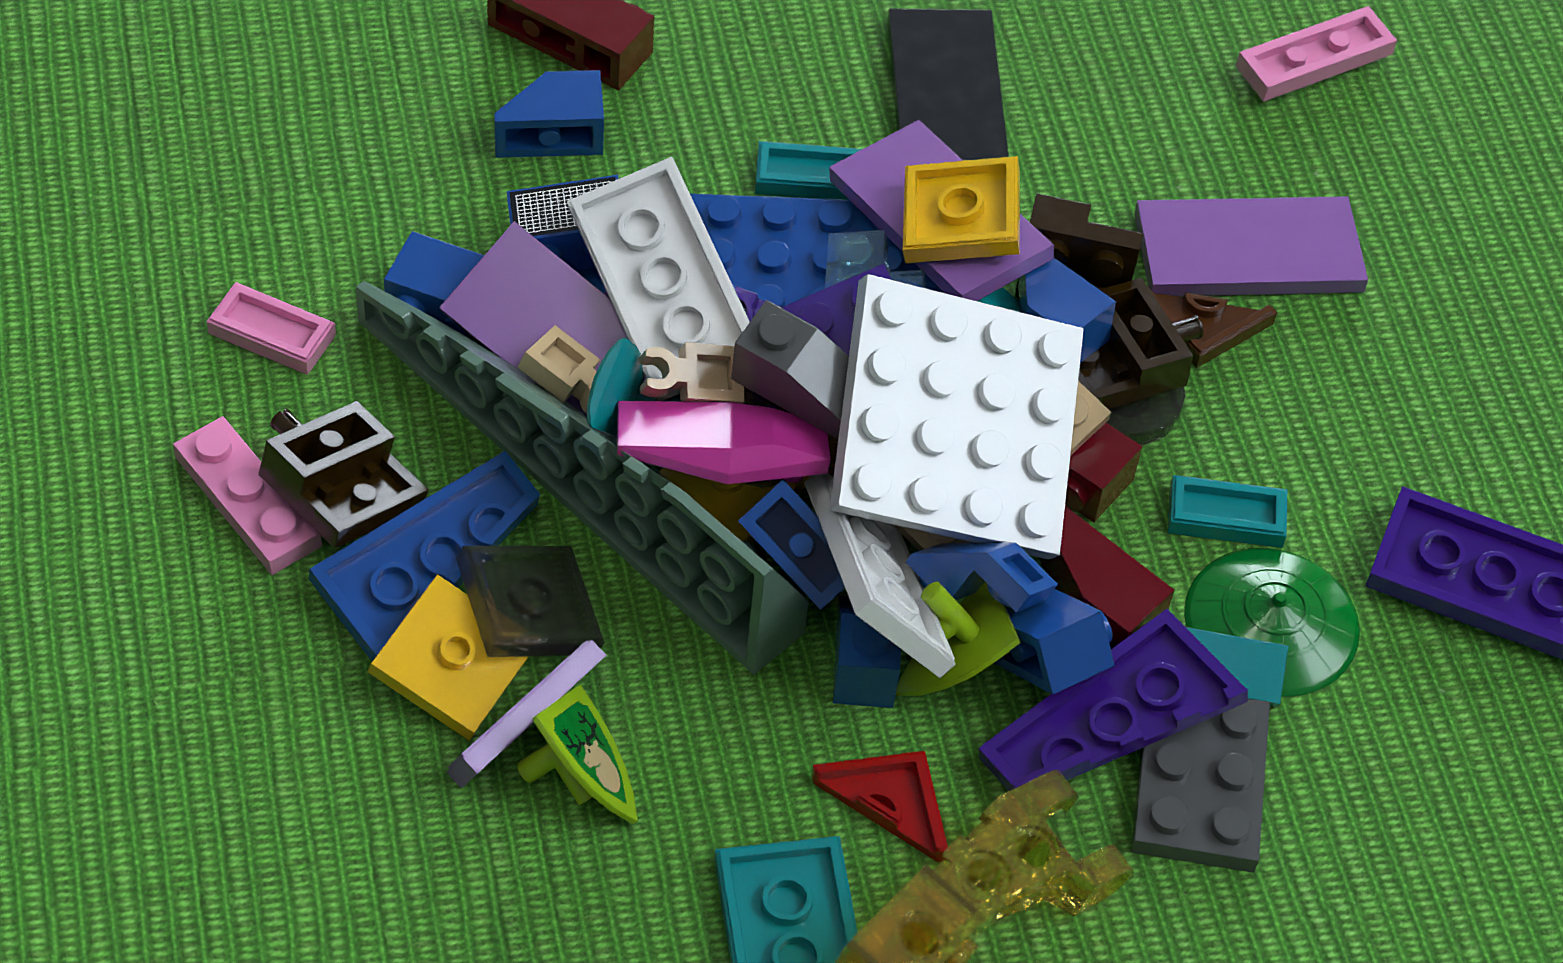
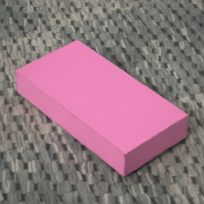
(271, 328)

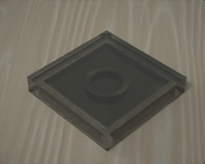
(528, 600)

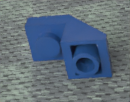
(963, 568)

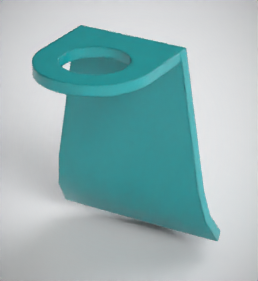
(615, 381)

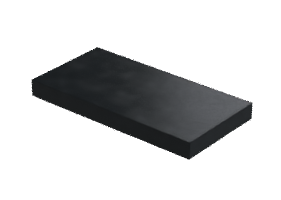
(949, 78)

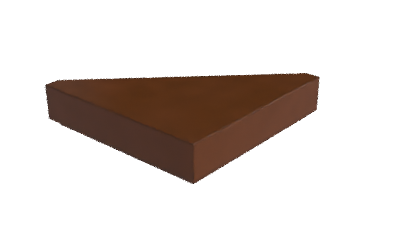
(1222, 323)

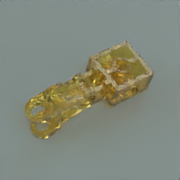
(942, 911)

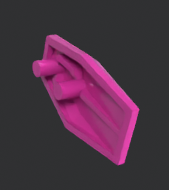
(722, 440)

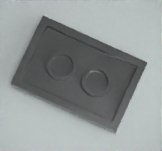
(1205, 791)

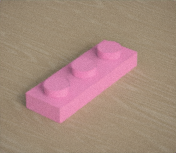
(1316, 53)
(230, 479)

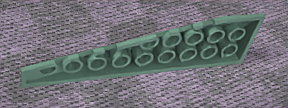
(621, 499)

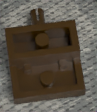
(1090, 249)
(1143, 351)
(339, 472)

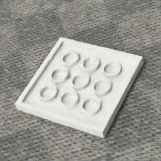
(957, 417)

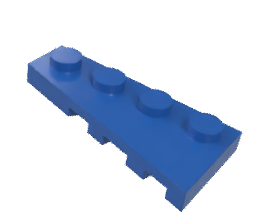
(389, 569)

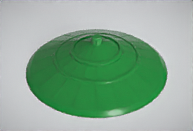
(1279, 601)

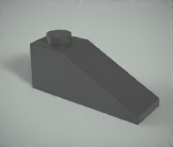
(792, 367)

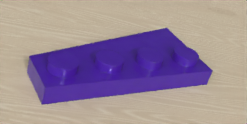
(1156, 689)

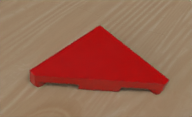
(891, 792)

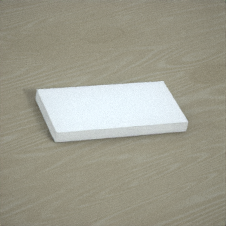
(658, 263)
(879, 581)

